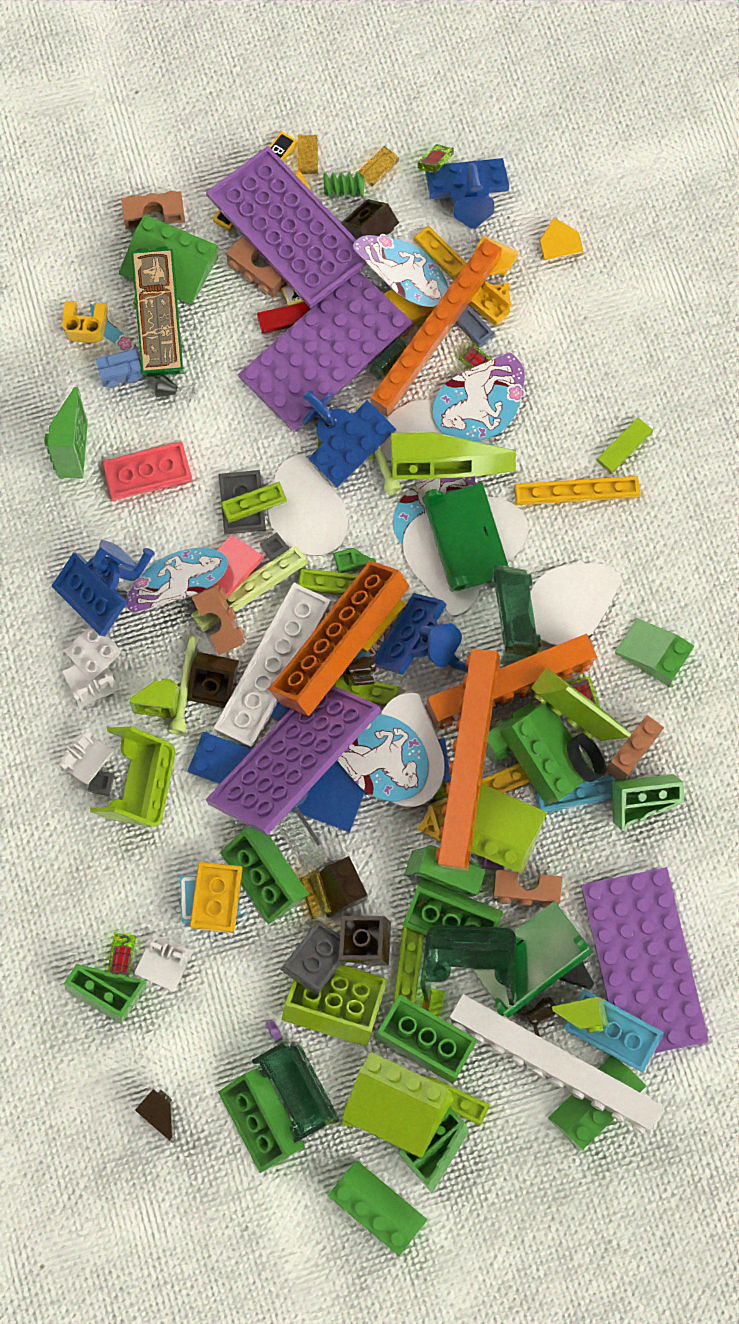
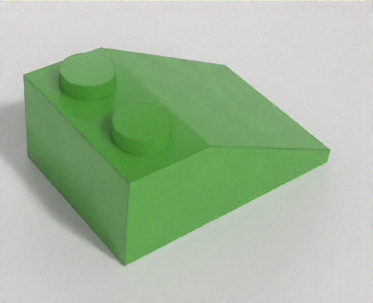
(654, 650)

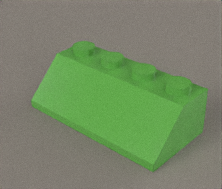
(265, 874)
(455, 907)
(426, 1039)
(260, 1119)
(582, 1121)
(377, 1208)

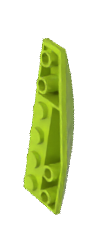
(445, 456)

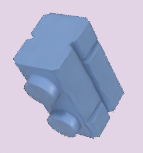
(119, 368)

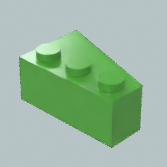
(497, 746)
(643, 797)
(424, 864)
(105, 991)
(440, 1151)

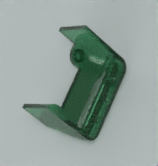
(515, 613)
(470, 948)
(299, 1089)

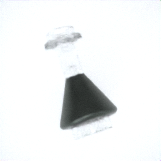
(163, 386)

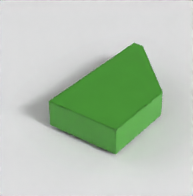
(350, 560)

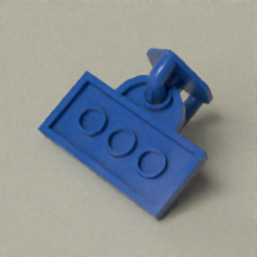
(469, 188)
(349, 440)
(93, 584)
(419, 635)

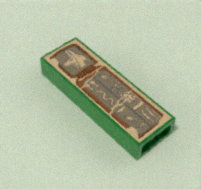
(157, 312)

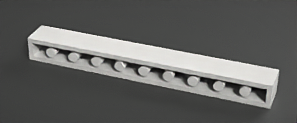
(557, 1064)

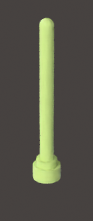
(391, 486)
(178, 725)

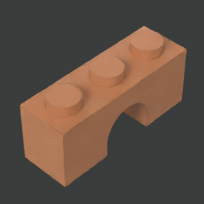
(168, 204)
(242, 257)
(214, 601)
(634, 748)
(508, 889)

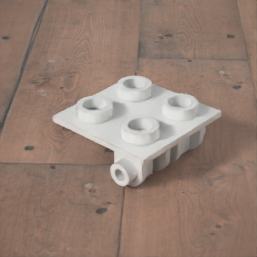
(93, 652)
(87, 691)
(85, 758)
(163, 962)

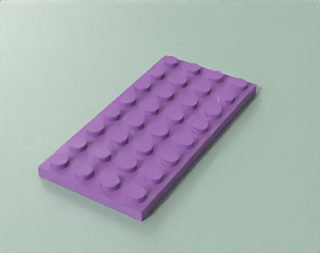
(288, 226)
(325, 349)
(292, 760)
(645, 955)

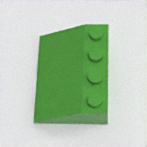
(192, 255)
(68, 437)
(541, 749)

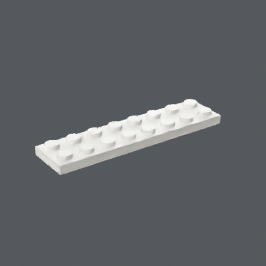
(251, 700)

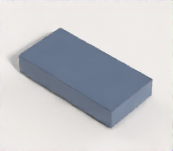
(474, 327)

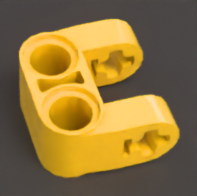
(83, 323)

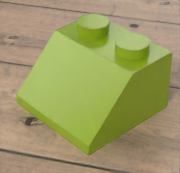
(157, 699)
(584, 1014)

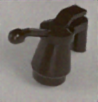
(361, 667)
(539, 1013)

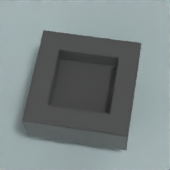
(274, 546)
(101, 783)

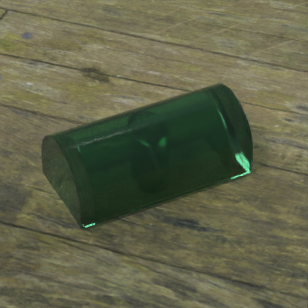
(387, 359)

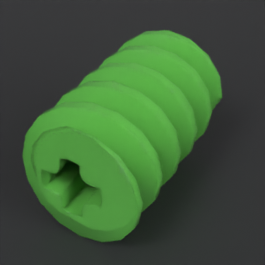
(343, 184)

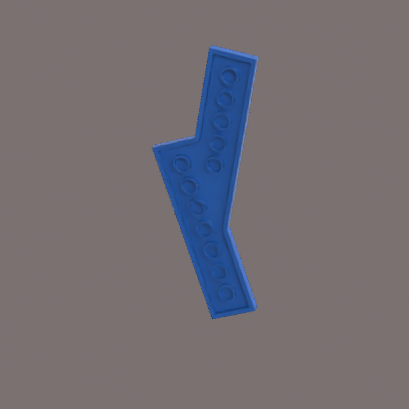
(330, 800)

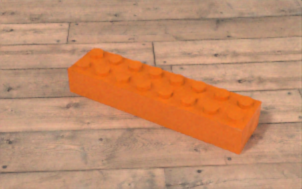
(339, 638)
(517, 678)

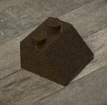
(371, 219)
(212, 679)
(342, 886)
(365, 940)
(159, 1113)

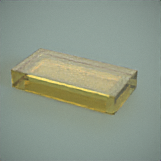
(307, 154)
(378, 165)
(317, 899)

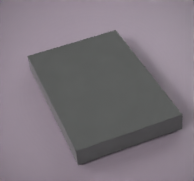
(237, 484)
(315, 958)

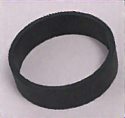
(578, 761)

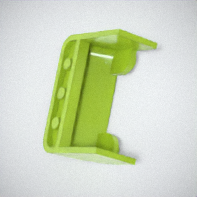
(146, 778)

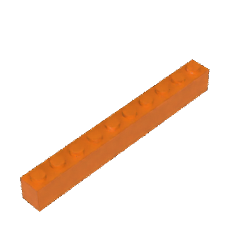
(436, 327)
(469, 759)

